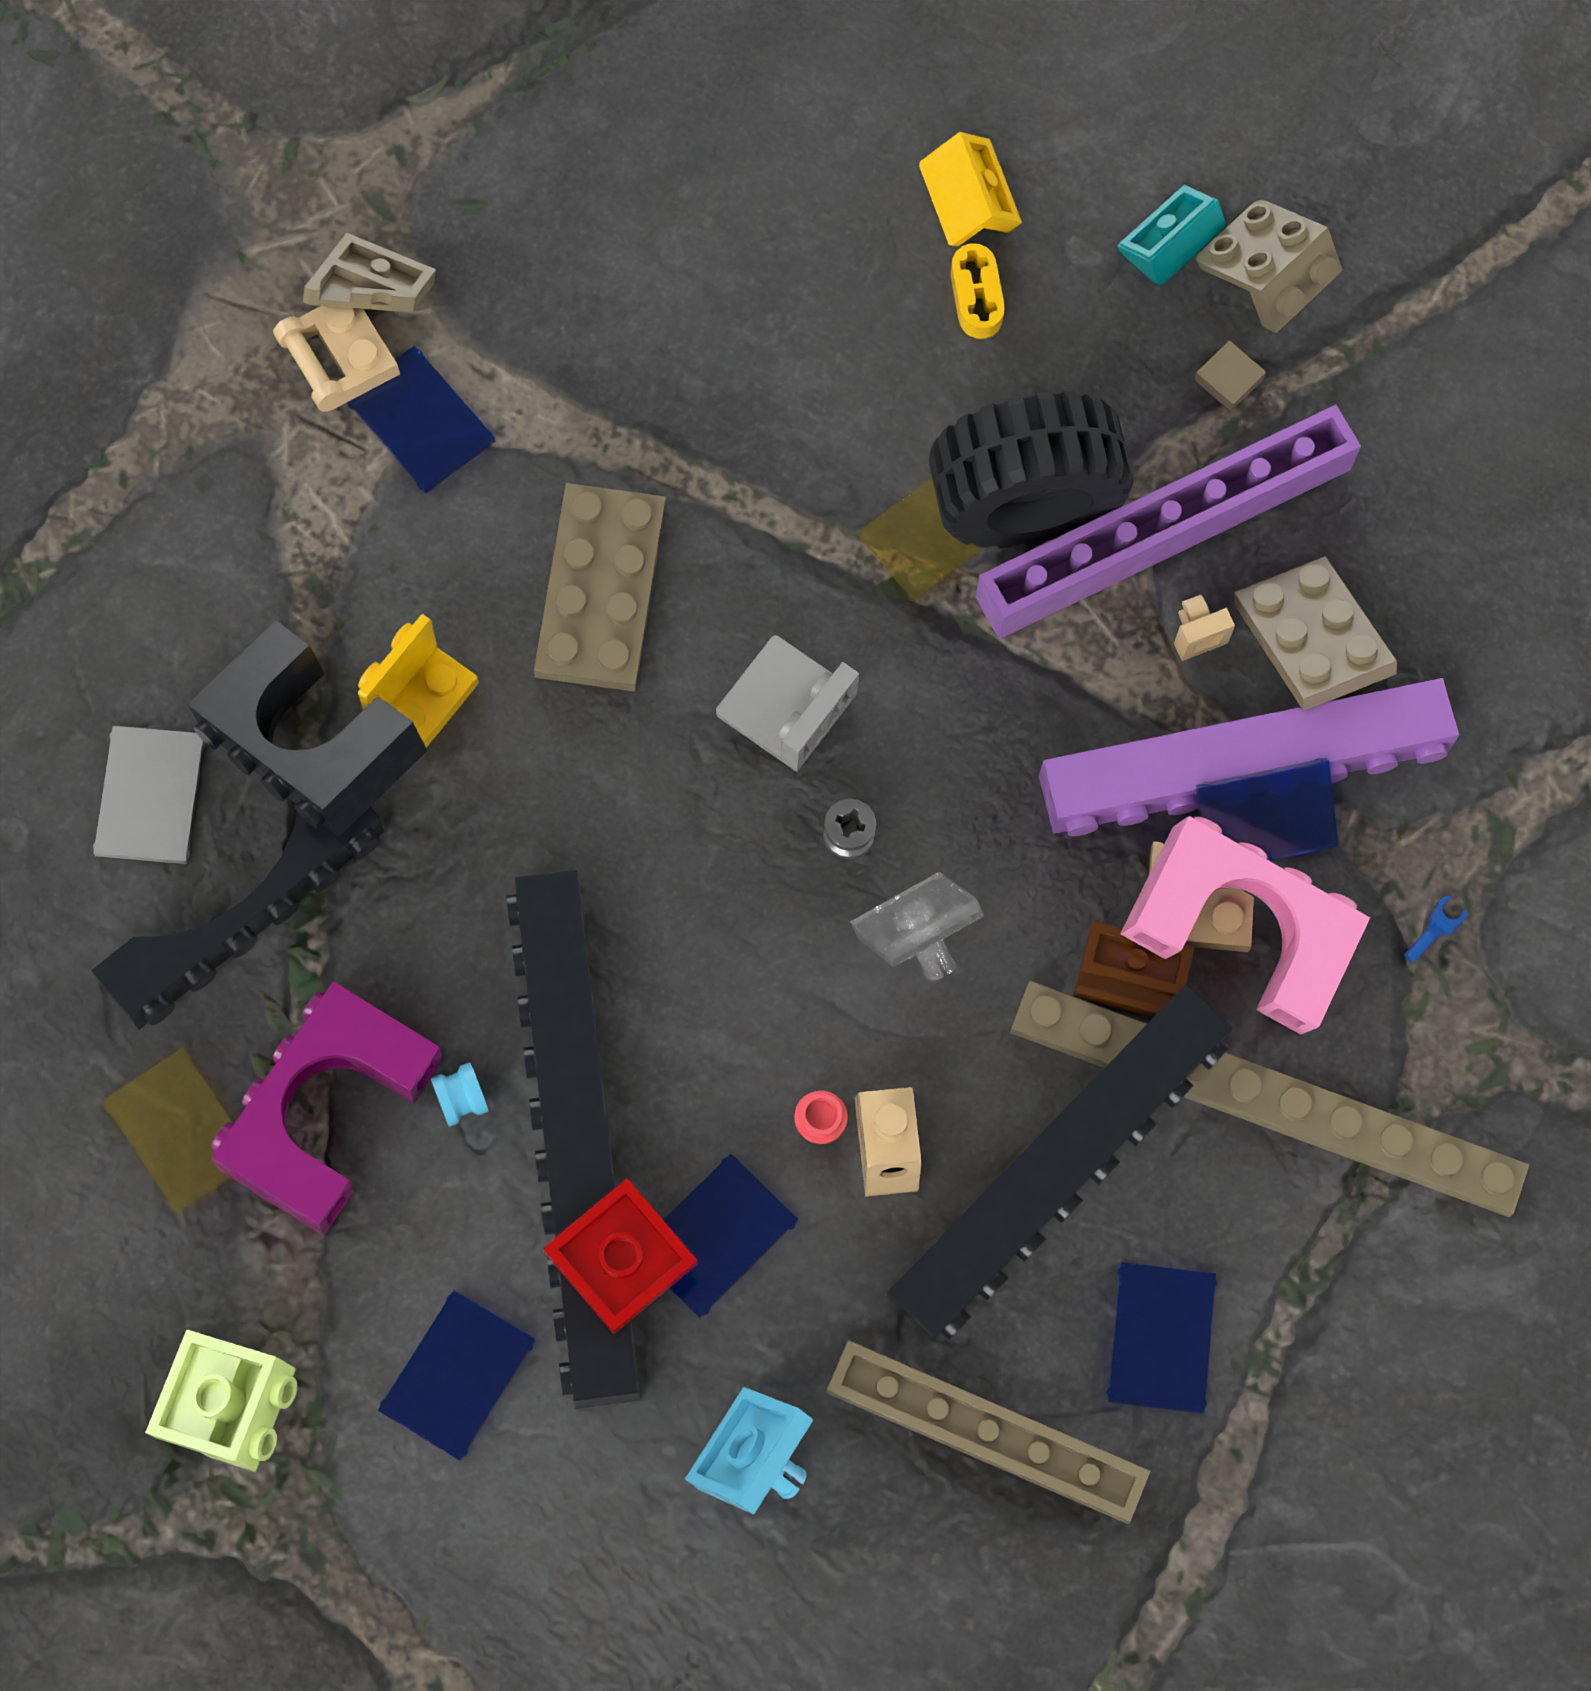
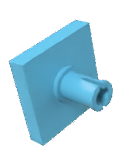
(752, 1452)

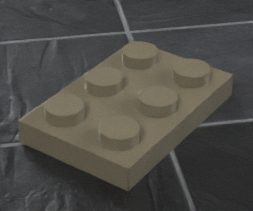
(1315, 633)

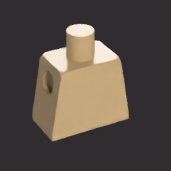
(888, 1141)

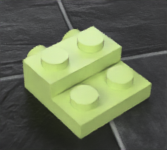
(223, 1400)

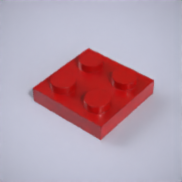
(620, 1256)

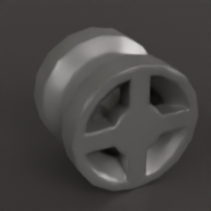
(847, 840)

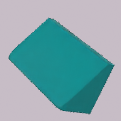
(1173, 234)

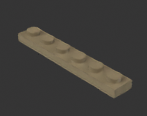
(988, 1432)

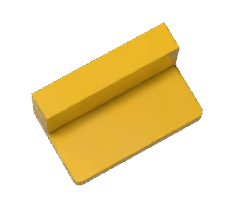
(968, 188)

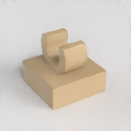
(1201, 629)

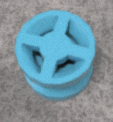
(459, 1094)

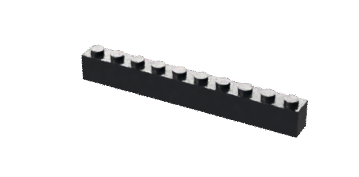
(571, 1116)

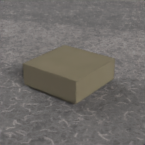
(1230, 375)

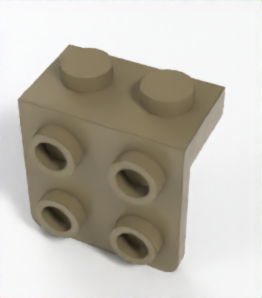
(1275, 258)

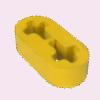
(966, 292)

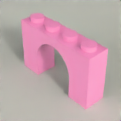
(1315, 926)

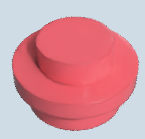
(821, 1117)

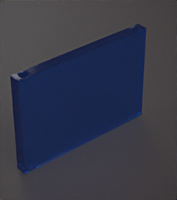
(422, 421)
(1275, 809)
(728, 1229)
(1162, 1338)
(456, 1375)

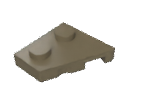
(368, 278)

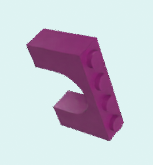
(337, 1034)

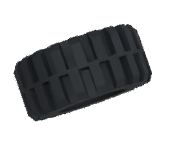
(1030, 469)

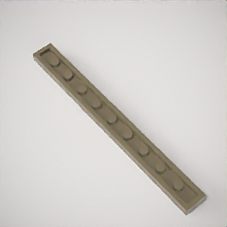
(1289, 1106)

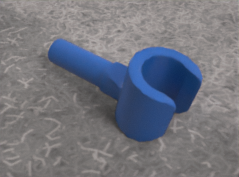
(1438, 926)

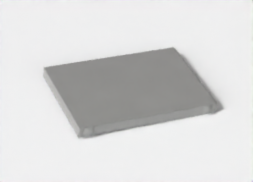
(149, 795)

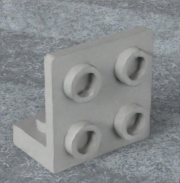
(787, 701)

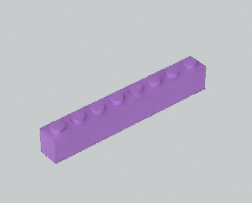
(1166, 521)
(1163, 771)

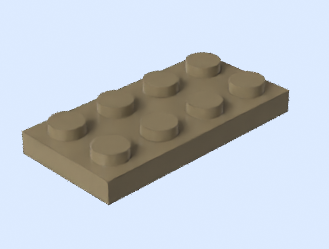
(600, 587)

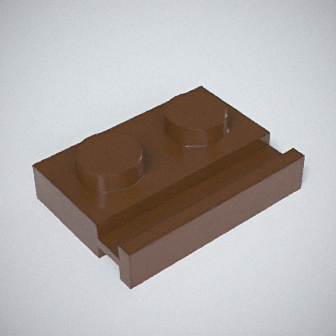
(1127, 974)

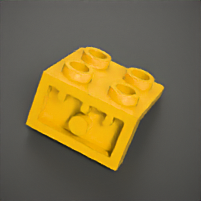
(418, 680)

